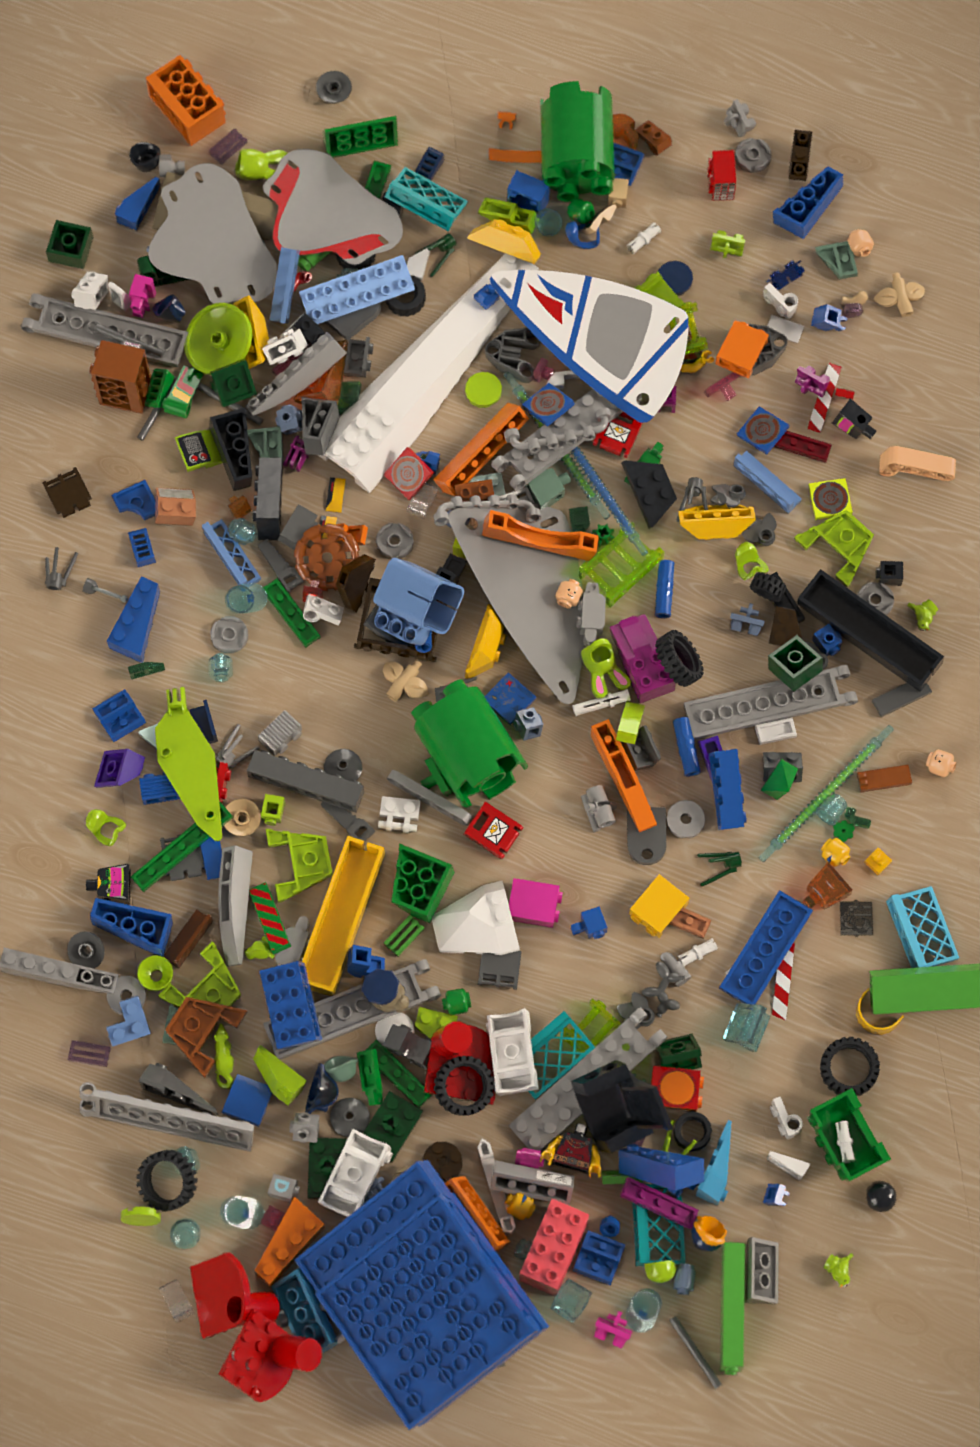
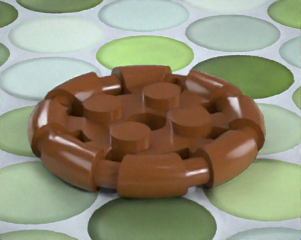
(316, 552)

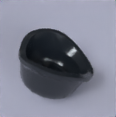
(145, 156)

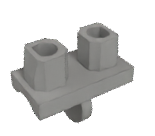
(737, 118)

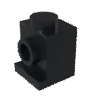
(894, 568)

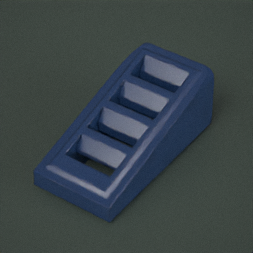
(434, 157)

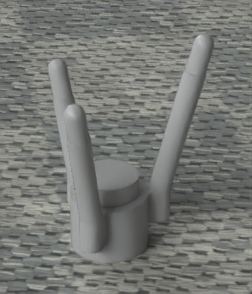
(227, 756)

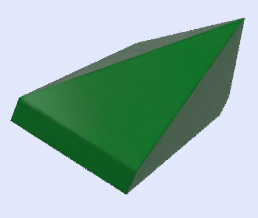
(780, 780)

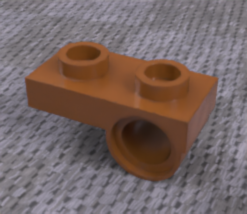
(655, 137)
(480, 488)

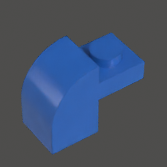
(362, 962)

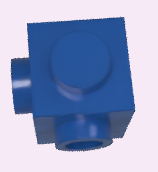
(827, 640)

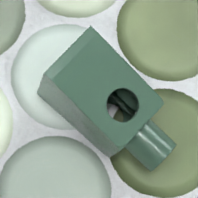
(548, 487)

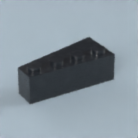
(232, 442)

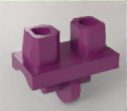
(810, 382)

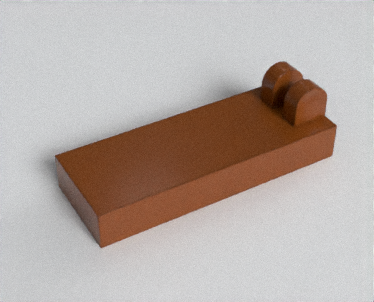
(884, 778)

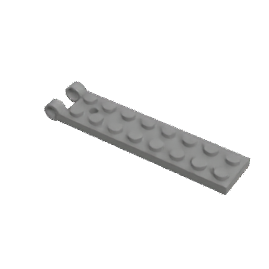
(80, 323)
(575, 418)
(766, 704)
(352, 1010)
(559, 1106)
(166, 1118)

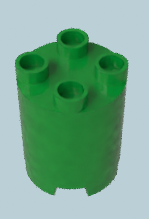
(577, 141)
(468, 742)

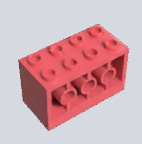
(554, 1247)

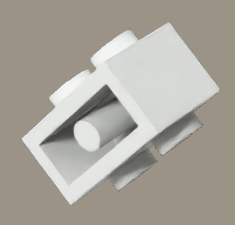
(90, 290)
(280, 349)

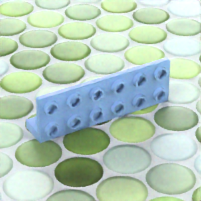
(357, 290)

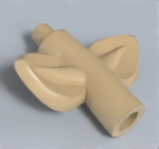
(900, 295)
(404, 680)

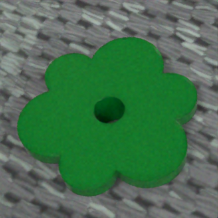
(843, 826)

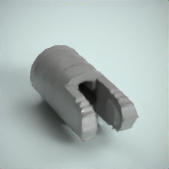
(675, 967)

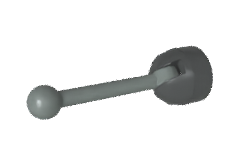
(91, 586)

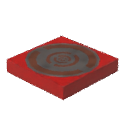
(408, 473)

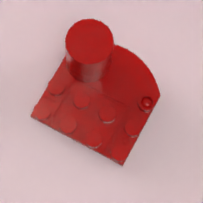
(454, 1041)
(225, 1295)
(266, 1358)

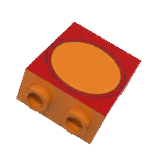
(678, 1087)

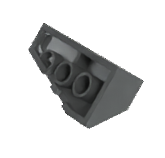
(167, 1085)

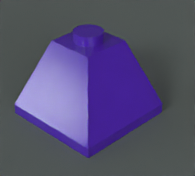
(118, 767)

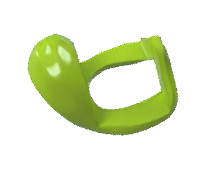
(748, 553)
(96, 819)

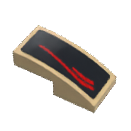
(599, 218)

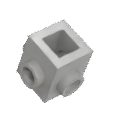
(305, 1127)

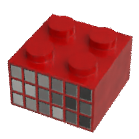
(722, 175)

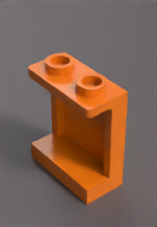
(741, 348)

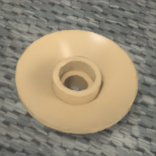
(246, 809)

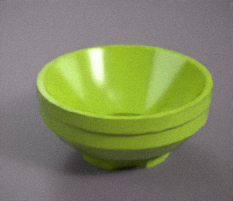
(152, 964)

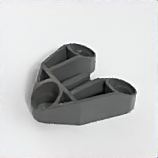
(509, 350)
(770, 352)

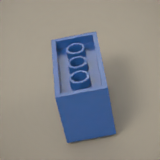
(290, 1005)

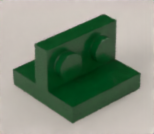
(233, 383)
(680, 1053)

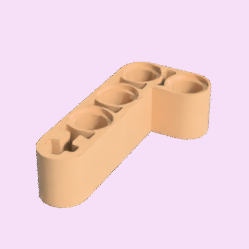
(916, 463)

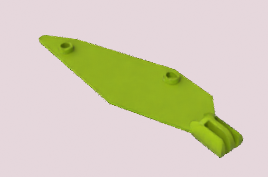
(189, 763)

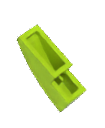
(509, 213)
(630, 722)

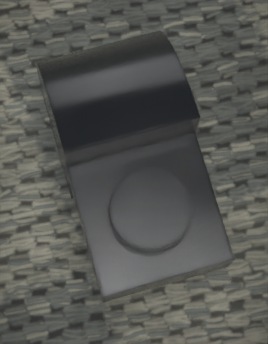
(452, 568)

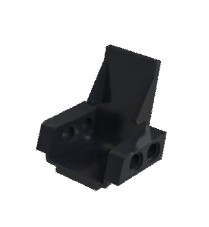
(619, 1106)

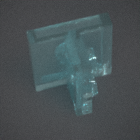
(747, 1025)

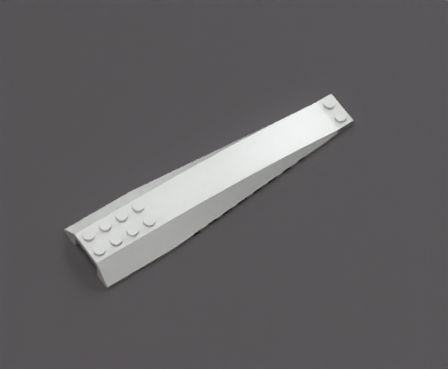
(413, 387)

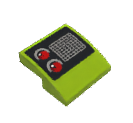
(198, 450)

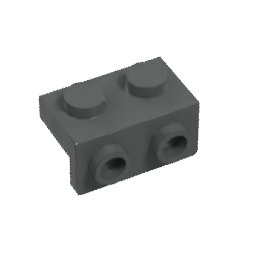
(357, 357)
(644, 752)
(771, 759)

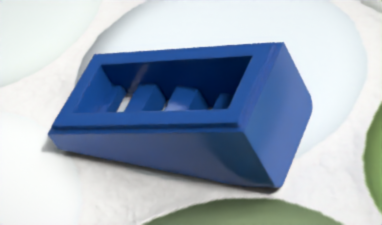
(144, 560)

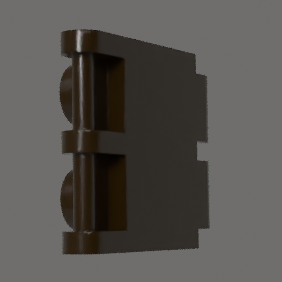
(68, 493)

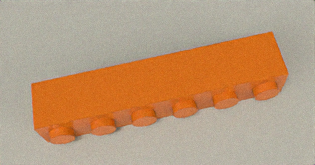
(480, 448)

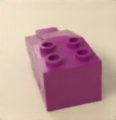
(637, 652)

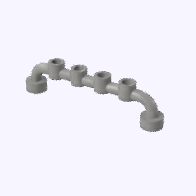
(551, 440)
(441, 517)

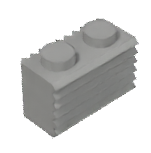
(280, 733)

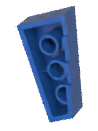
(806, 207)
(135, 622)
(727, 789)
(133, 924)
(661, 1167)

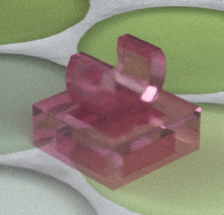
(542, 371)
(272, 1218)

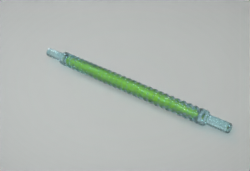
(595, 500)
(875, 743)

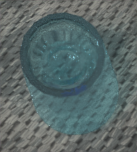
(246, 598)
(242, 1212)
(643, 1310)

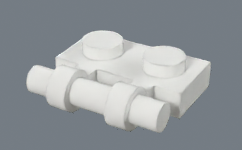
(400, 809)

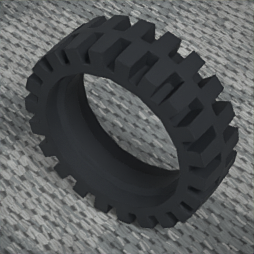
(674, 644)
(860, 1046)
(487, 1090)
(147, 1188)

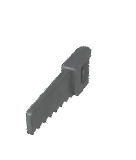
(279, 566)
(349, 821)

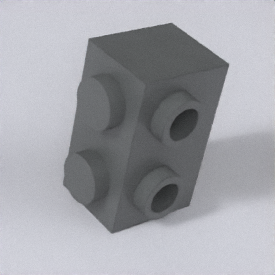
(299, 522)

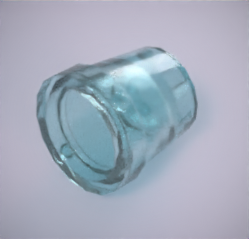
(831, 809)

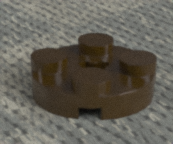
(452, 1155)

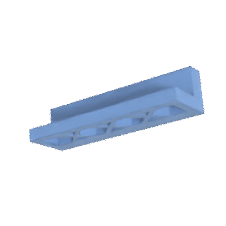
(284, 285)
(767, 481)
(227, 556)

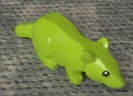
(223, 1060)

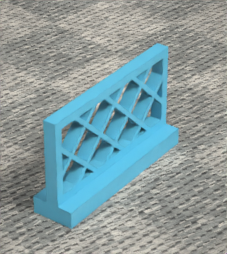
(909, 937)

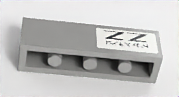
(532, 1182)

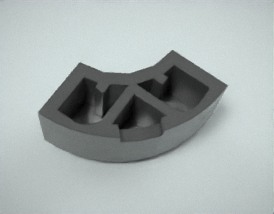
(408, 1045)

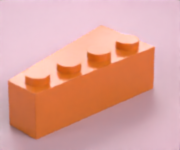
(290, 1240)

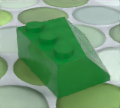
(420, 883)

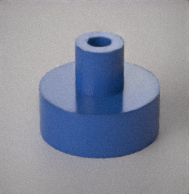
(609, 1226)

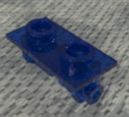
(791, 270)

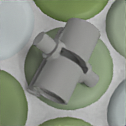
(598, 808)

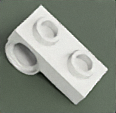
(778, 300)
(319, 608)
(778, 1110)

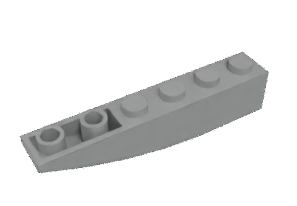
(299, 374)
(233, 901)
(57, 971)

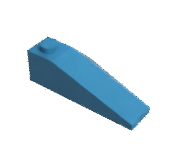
(717, 1171)

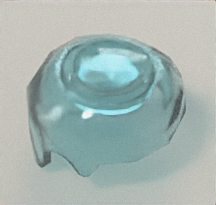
(548, 222)
(185, 1233)

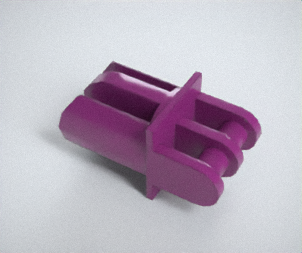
(296, 455)

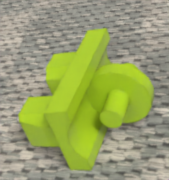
(727, 244)

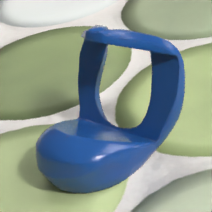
(572, 233)

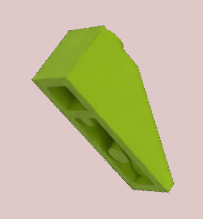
(279, 1077)

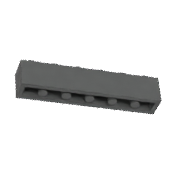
(306, 781)

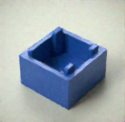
(528, 192)

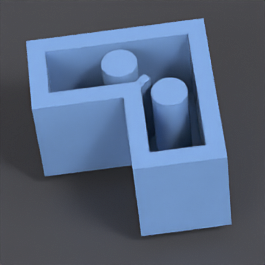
(133, 1026)

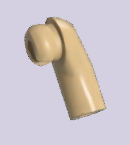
(860, 298)

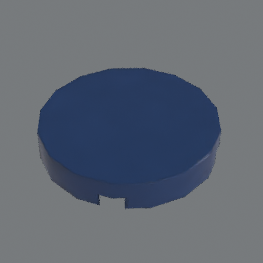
(677, 276)

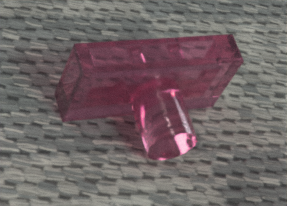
(724, 386)

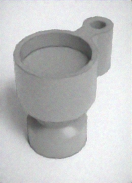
(167, 165)

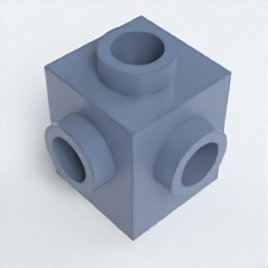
(289, 419)
(528, 723)

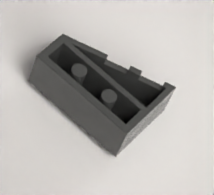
(318, 424)

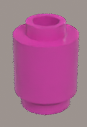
(529, 1158)

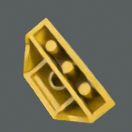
(507, 239)
(259, 331)
(717, 521)
(487, 644)

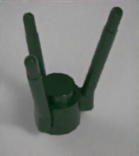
(445, 243)
(730, 860)

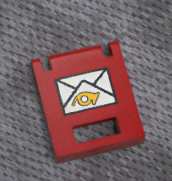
(619, 436)
(496, 832)

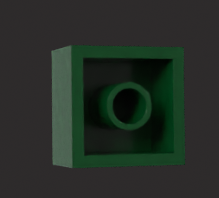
(69, 244)
(795, 663)

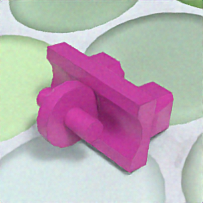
(604, 1326)

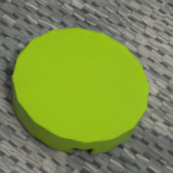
(483, 389)
(141, 1216)

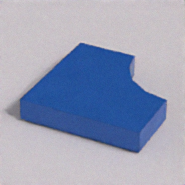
(136, 499)

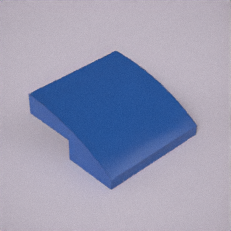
(627, 162)
(119, 715)
(247, 1100)
(599, 1257)

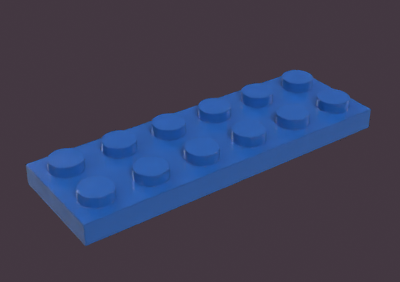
(766, 949)

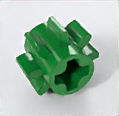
(604, 529)

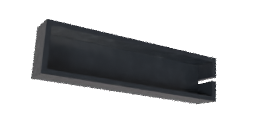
(870, 630)

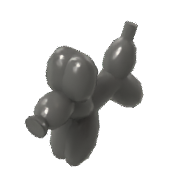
(665, 1004)

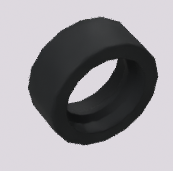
(692, 1116)

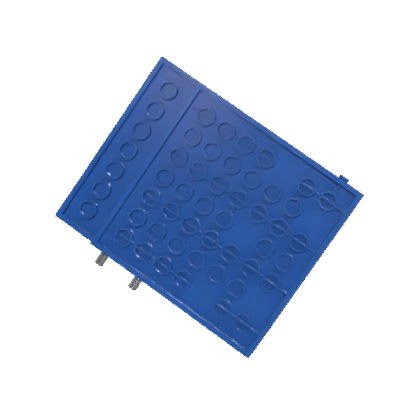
(420, 1294)

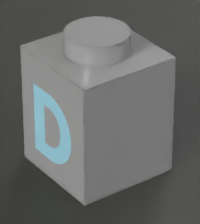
(283, 1188)

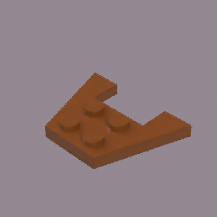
(195, 1023)

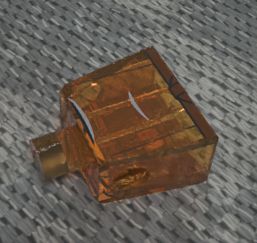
(827, 888)

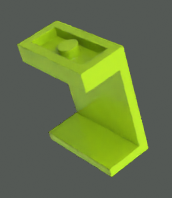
(659, 288)

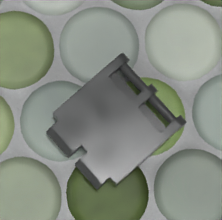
(191, 864)
(500, 968)

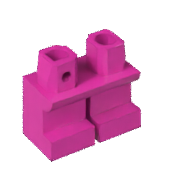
(140, 292)

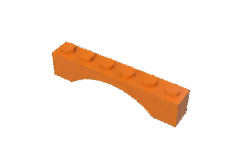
(508, 529)

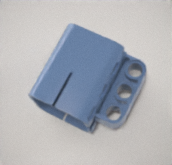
(409, 602)

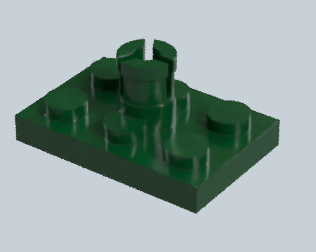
(393, 1122)
(322, 1161)

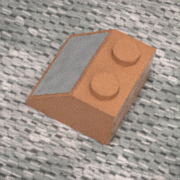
(175, 506)

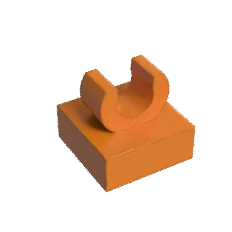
(506, 117)

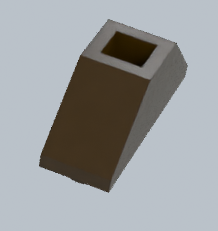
(800, 155)
(354, 581)

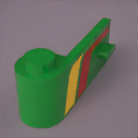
(181, 395)

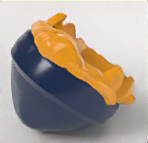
(708, 1233)

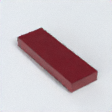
(804, 446)

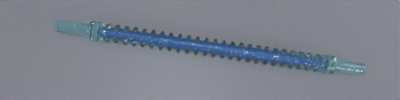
(630, 532)

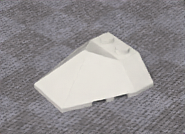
(477, 923)

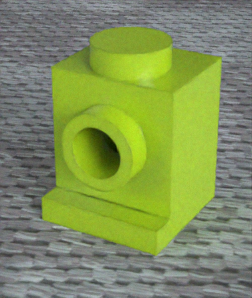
(272, 802)

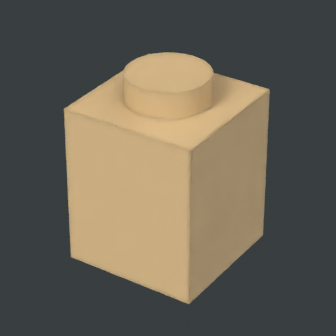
(619, 194)

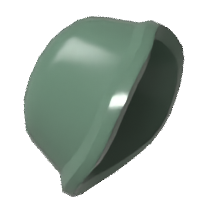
(341, 1068)

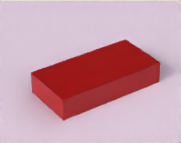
(844, 393)

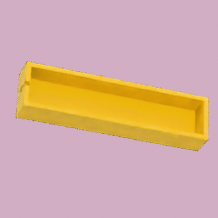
(341, 914)

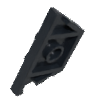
(650, 488)

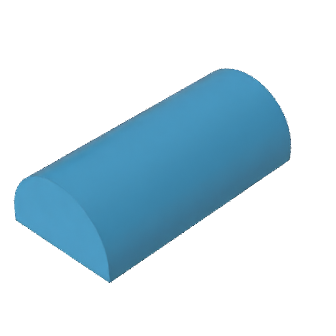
(303, 1309)

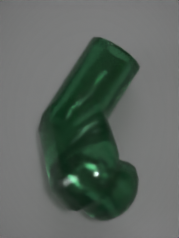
(855, 820)

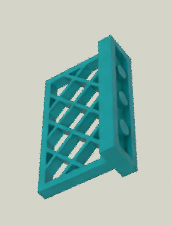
(423, 205)
(543, 1038)
(642, 1238)

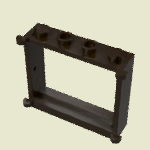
(386, 647)

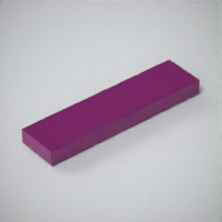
(659, 1203)

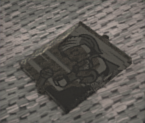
(856, 918)

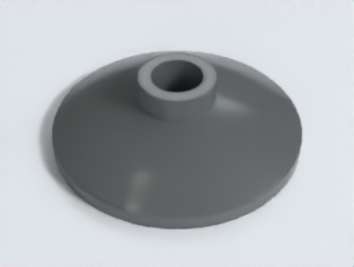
(333, 80)
(353, 764)
(78, 953)
(343, 1125)

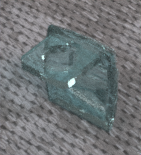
(571, 1300)

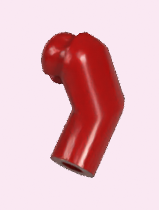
(302, 278)

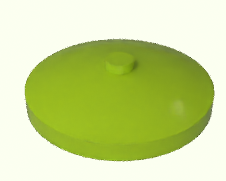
(217, 337)

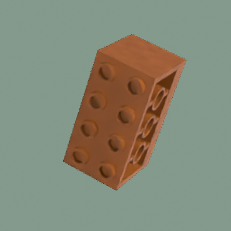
(120, 376)

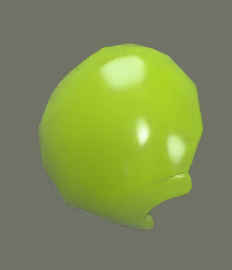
(660, 1271)

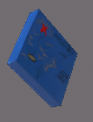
(509, 697)

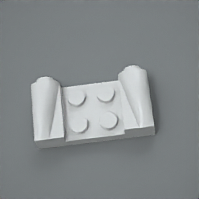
(512, 1053)
(354, 1173)

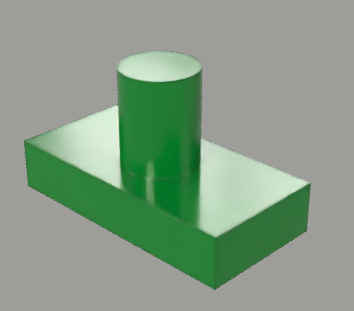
(436, 778)

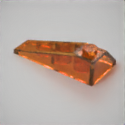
(329, 384)

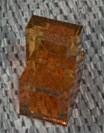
(625, 127)

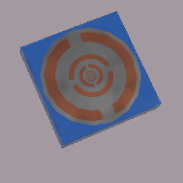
(548, 404)
(763, 430)

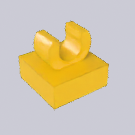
(878, 861)

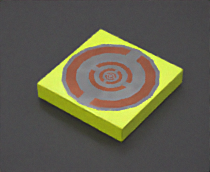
(829, 498)

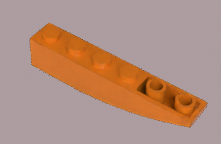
(622, 774)

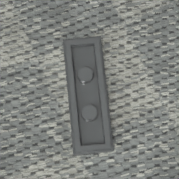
(898, 698)

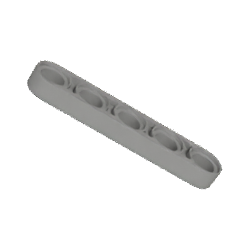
(429, 797)

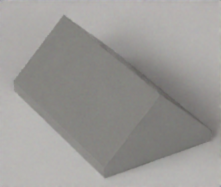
(762, 1271)

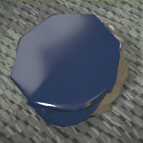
(385, 991)

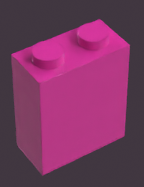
(534, 902)

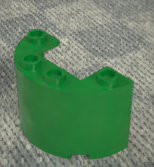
(866, 1149)

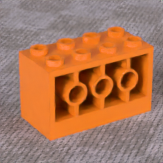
(186, 99)
(478, 1212)

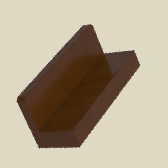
(188, 938)

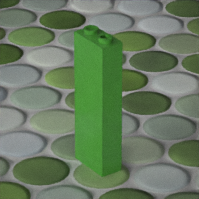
(925, 988)
(732, 1308)

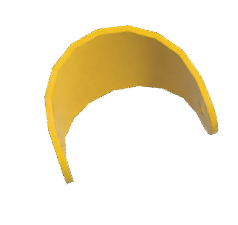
(874, 1030)

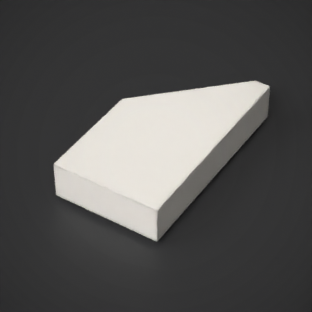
(417, 264)

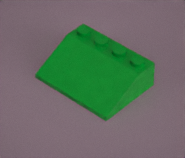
(361, 137)

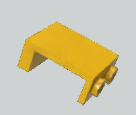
(658, 906)

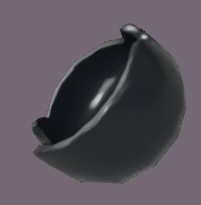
(881, 1196)

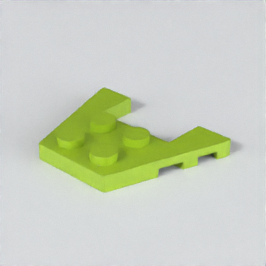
(846, 537)
(309, 860)
(214, 987)

